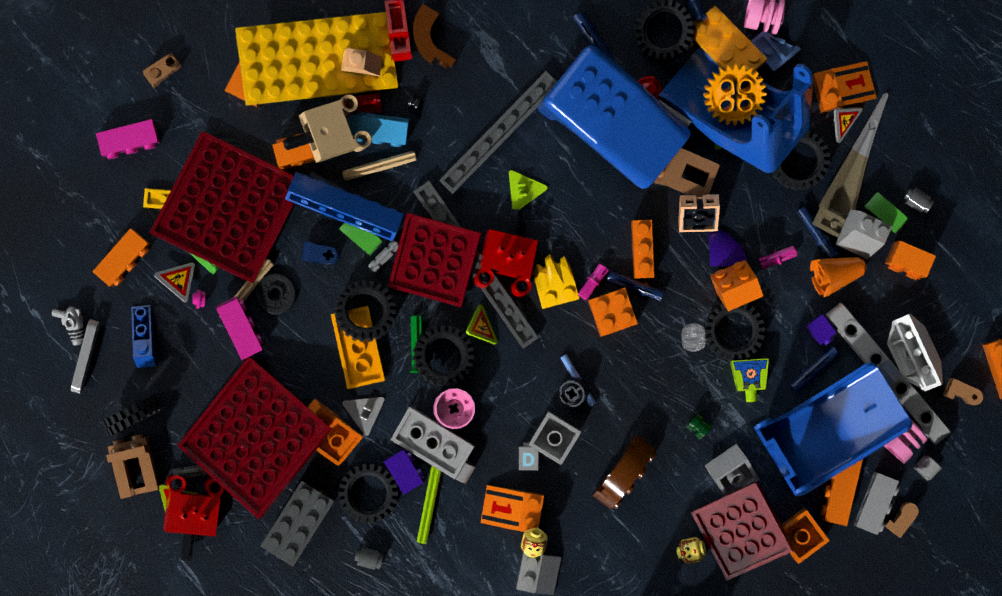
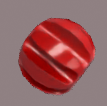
(651, 85)

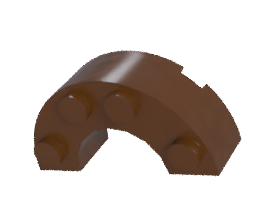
(625, 473)

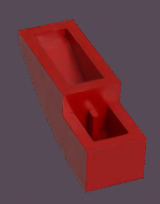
(398, 30)

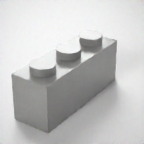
(876, 503)

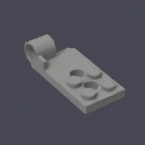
(448, 456)

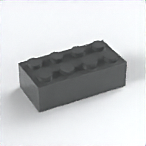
(298, 523)

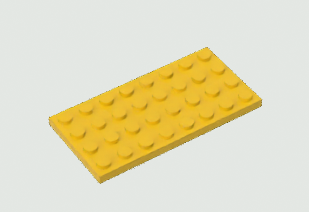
(307, 56)

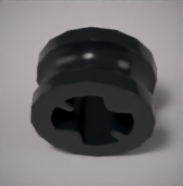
(415, 102)

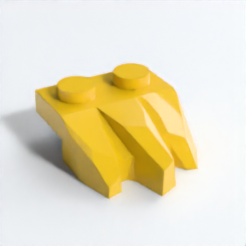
(555, 282)

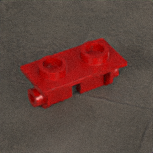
(367, 103)

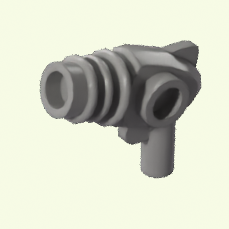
(73, 321)

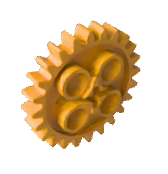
(717, 95)

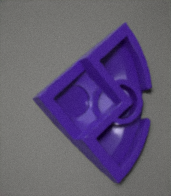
(724, 249)

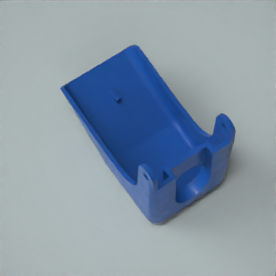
(615, 116)
(768, 135)
(834, 429)

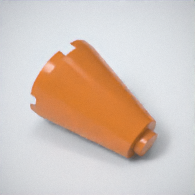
(835, 273)

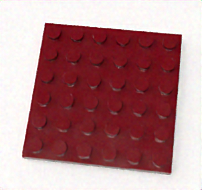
(226, 207)
(254, 437)

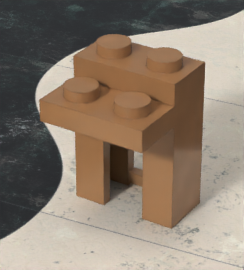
(673, 172)
(122, 451)

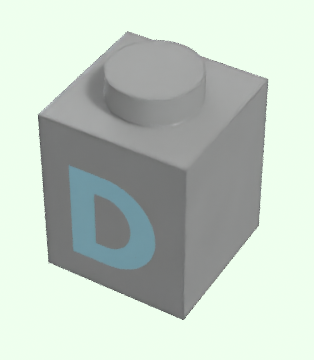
(528, 457)

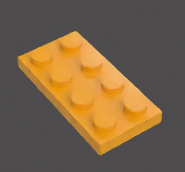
(726, 42)
(359, 359)

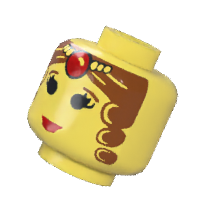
(534, 542)
(691, 550)

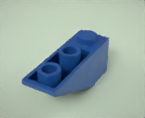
(143, 337)

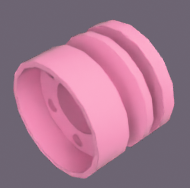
(766, 12)
(465, 408)
(900, 446)

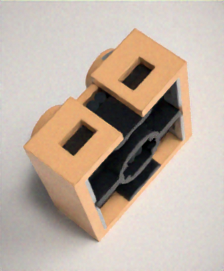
(698, 213)

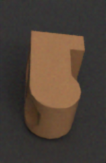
(161, 69)
(968, 393)
(902, 521)

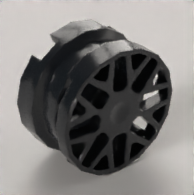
(574, 392)

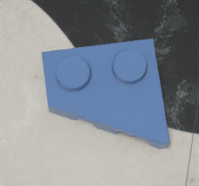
(774, 49)

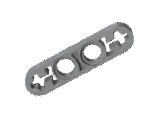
(85, 356)

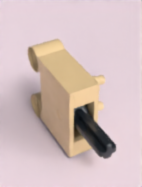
(328, 131)

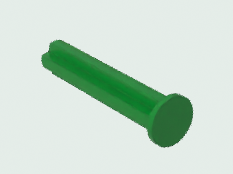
(416, 332)

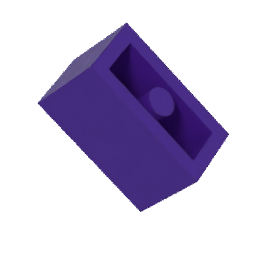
(404, 471)

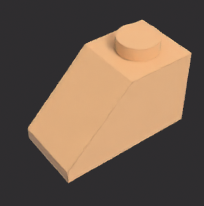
(361, 62)

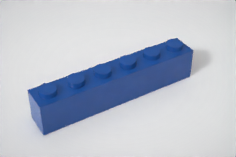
(344, 206)

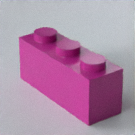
(128, 139)
(239, 327)

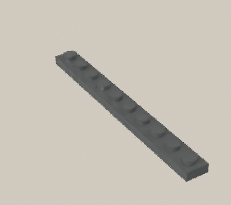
(495, 291)

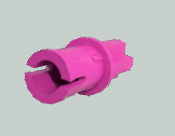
(777, 257)
(593, 281)

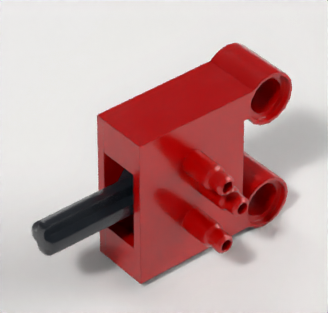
(508, 256)
(191, 513)

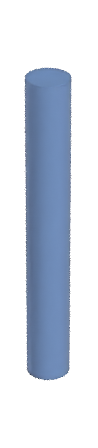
(574, 374)

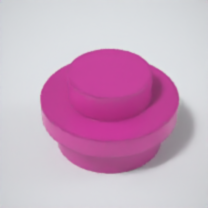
(198, 299)

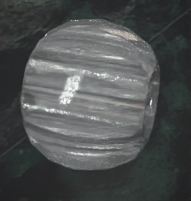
(693, 337)

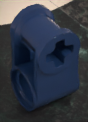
(316, 253)

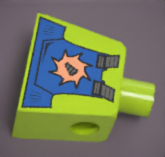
(750, 376)

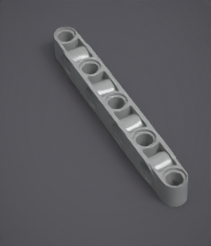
(865, 348)

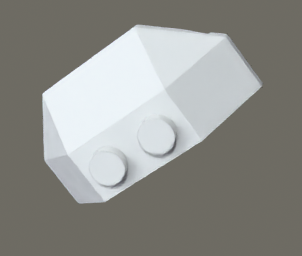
(915, 353)

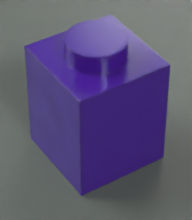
(821, 330)

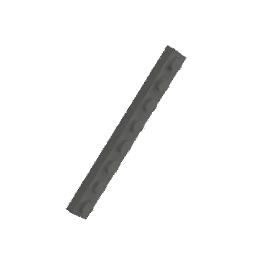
(498, 133)

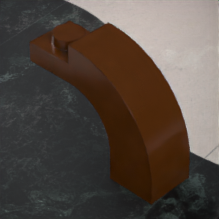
(422, 28)

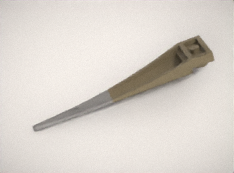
(846, 185)

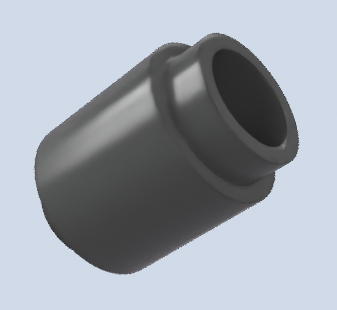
(918, 200)
(368, 558)

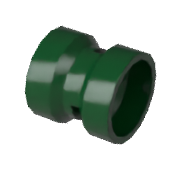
(699, 426)

